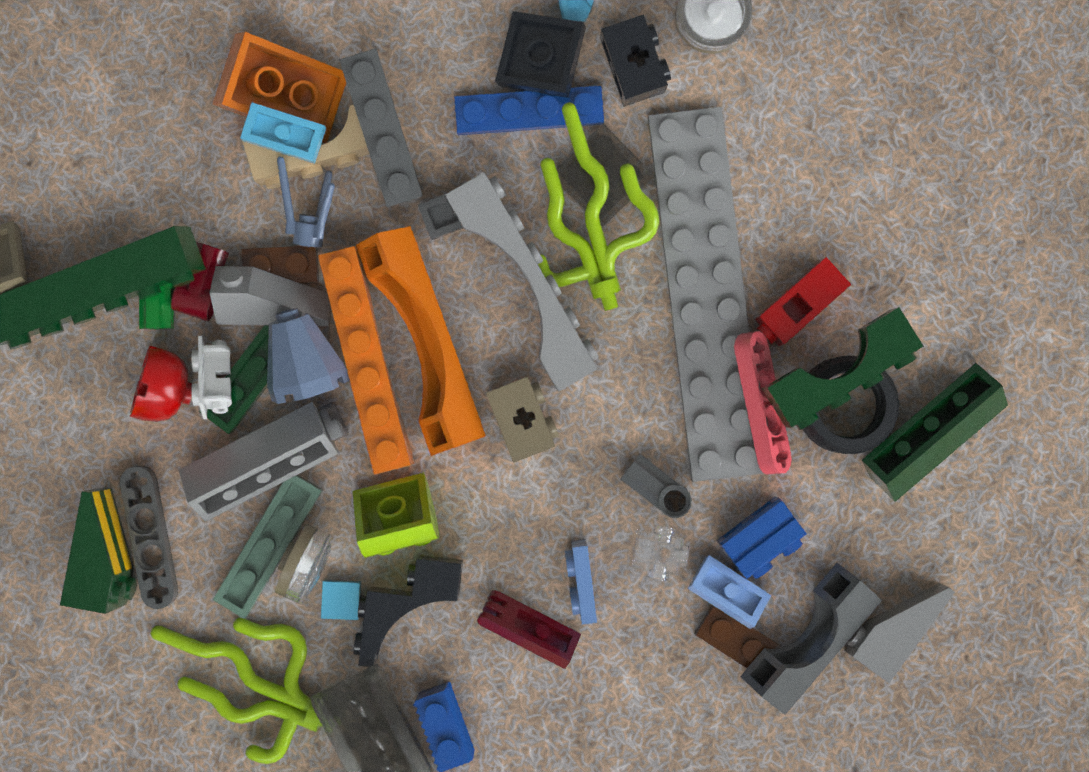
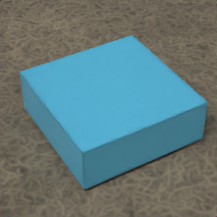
(340, 599)

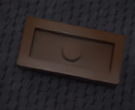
(289, 262)
(732, 637)

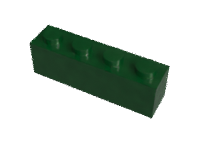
(935, 432)

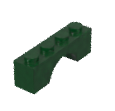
(883, 343)

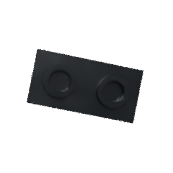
(637, 38)

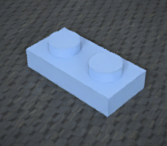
(729, 592)

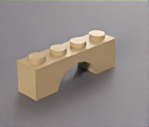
(342, 150)

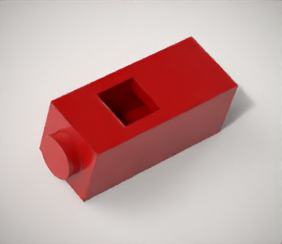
(801, 302)

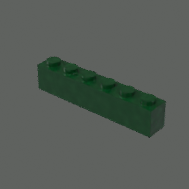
(99, 284)

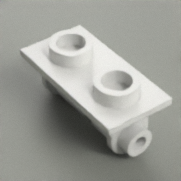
(211, 391)

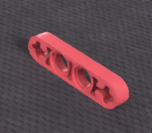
(756, 365)

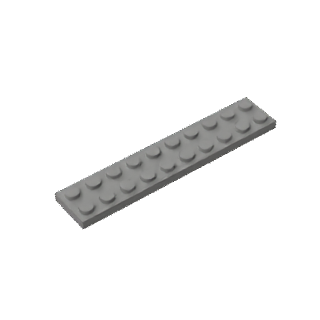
(703, 288)

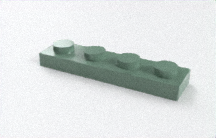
(267, 545)

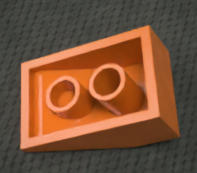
(279, 80)

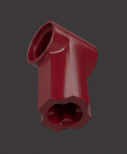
(195, 297)

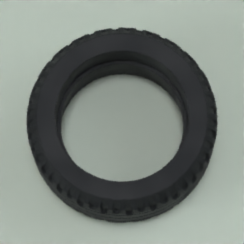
(879, 429)

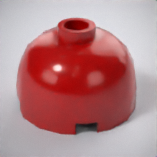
(161, 386)

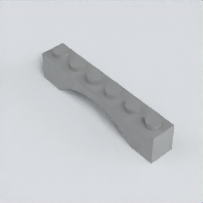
(483, 213)

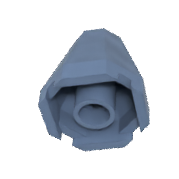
(300, 359)

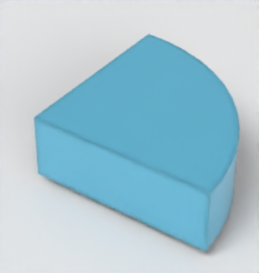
(575, 9)

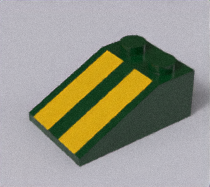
(99, 557)

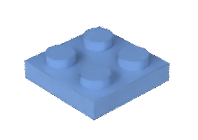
(582, 595)

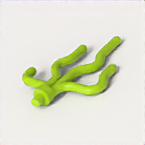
(600, 261)
(293, 705)

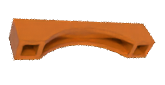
(398, 271)
(365, 360)

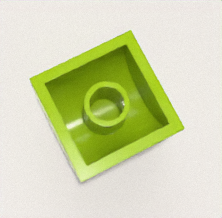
(394, 515)

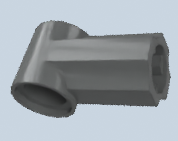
(654, 485)

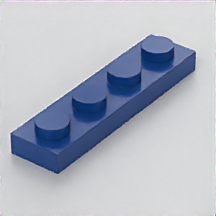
(525, 111)

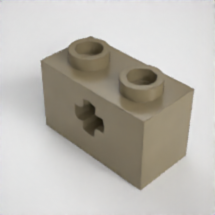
(522, 441)

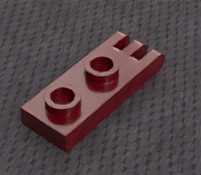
(529, 628)

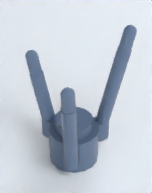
(309, 228)

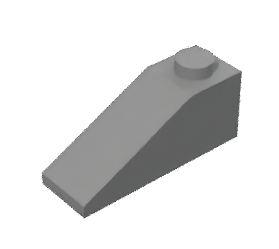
(255, 297)
(891, 636)

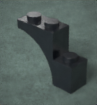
(432, 581)

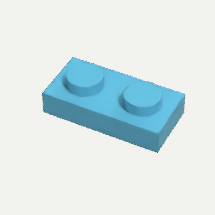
(283, 133)

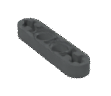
(141, 538)

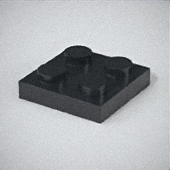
(540, 54)

